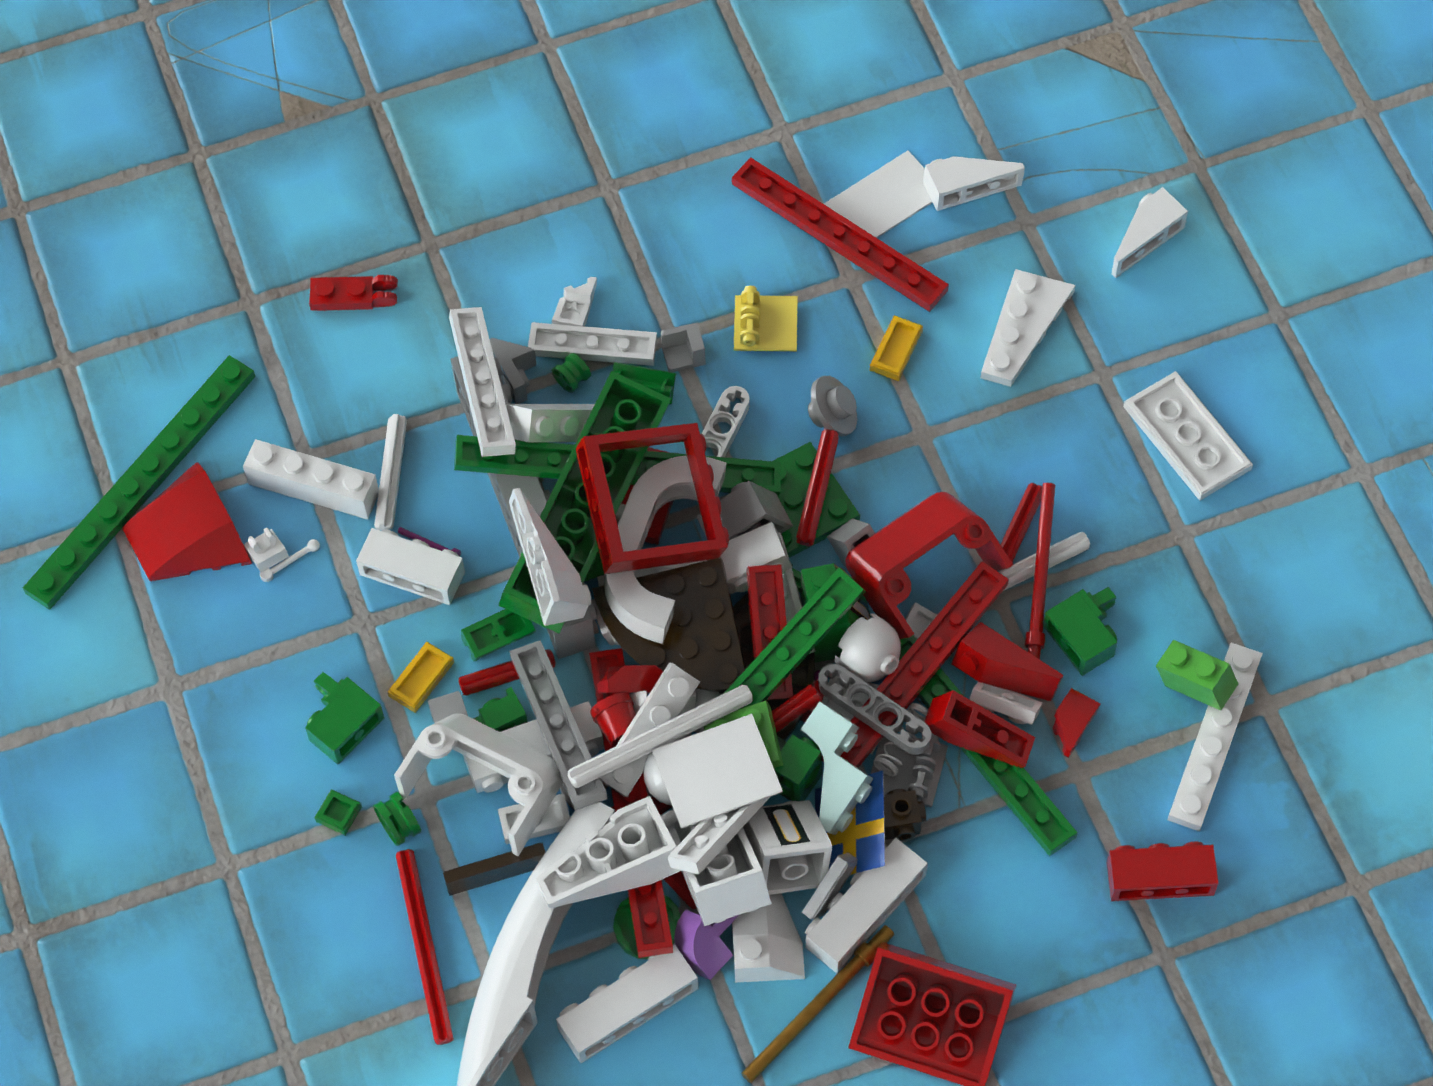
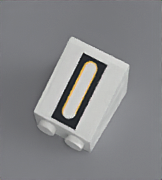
(789, 846)

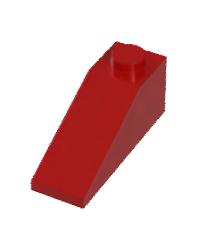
(1003, 664)
(978, 729)

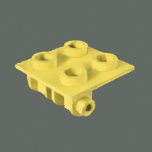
(765, 322)

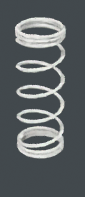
(914, 706)

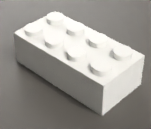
(729, 883)

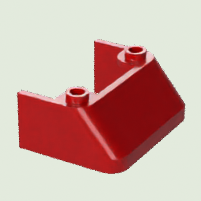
(880, 559)

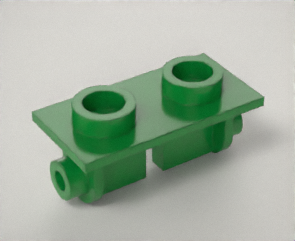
(657, 380)

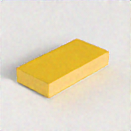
(896, 348)
(420, 677)

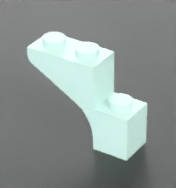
(842, 781)

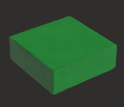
(338, 812)

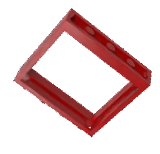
(602, 509)

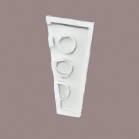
(1023, 322)

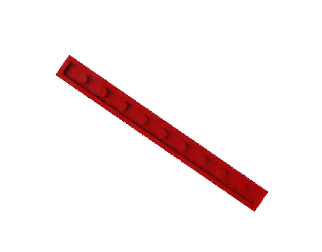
(648, 901)

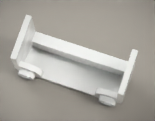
(532, 774)

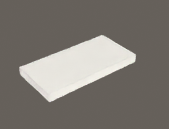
(1188, 435)

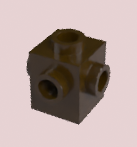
(903, 814)

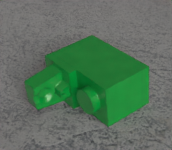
(1079, 630)
(346, 718)

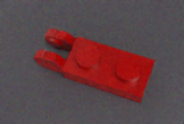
(352, 292)

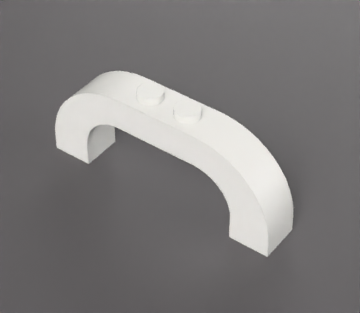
(631, 603)

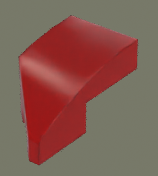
(1073, 718)

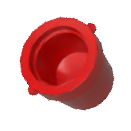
(614, 716)

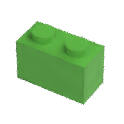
(1197, 675)

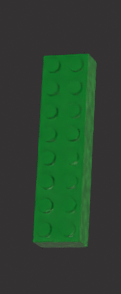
(619, 408)

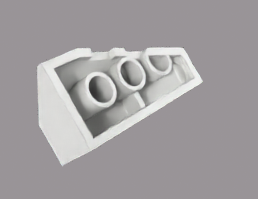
(767, 944)

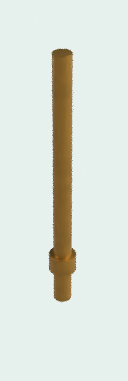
(863, 957)

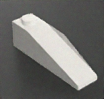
(552, 574)
(617, 858)

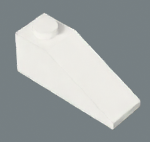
(967, 179)
(1155, 222)

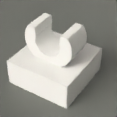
(265, 550)

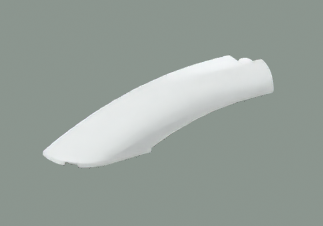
(510, 984)

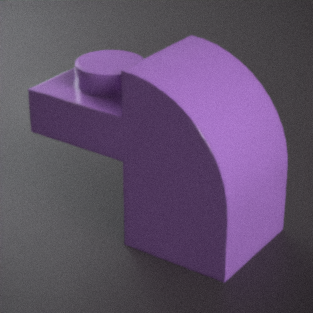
(702, 944)

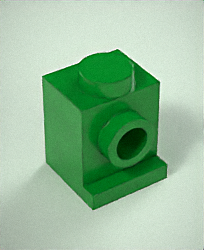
(503, 712)

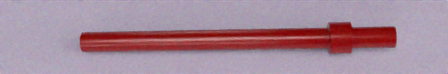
(1035, 638)

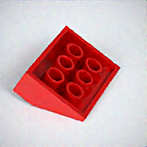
(932, 1016)

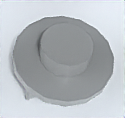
(832, 406)

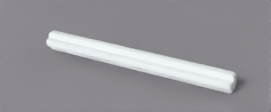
(660, 736)

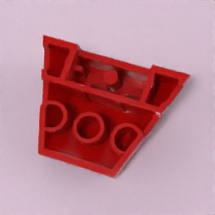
(185, 530)

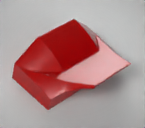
(629, 679)

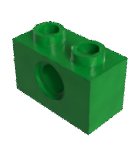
(800, 769)

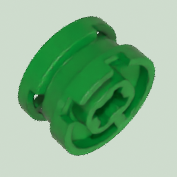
(400, 815)

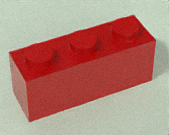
(1162, 871)

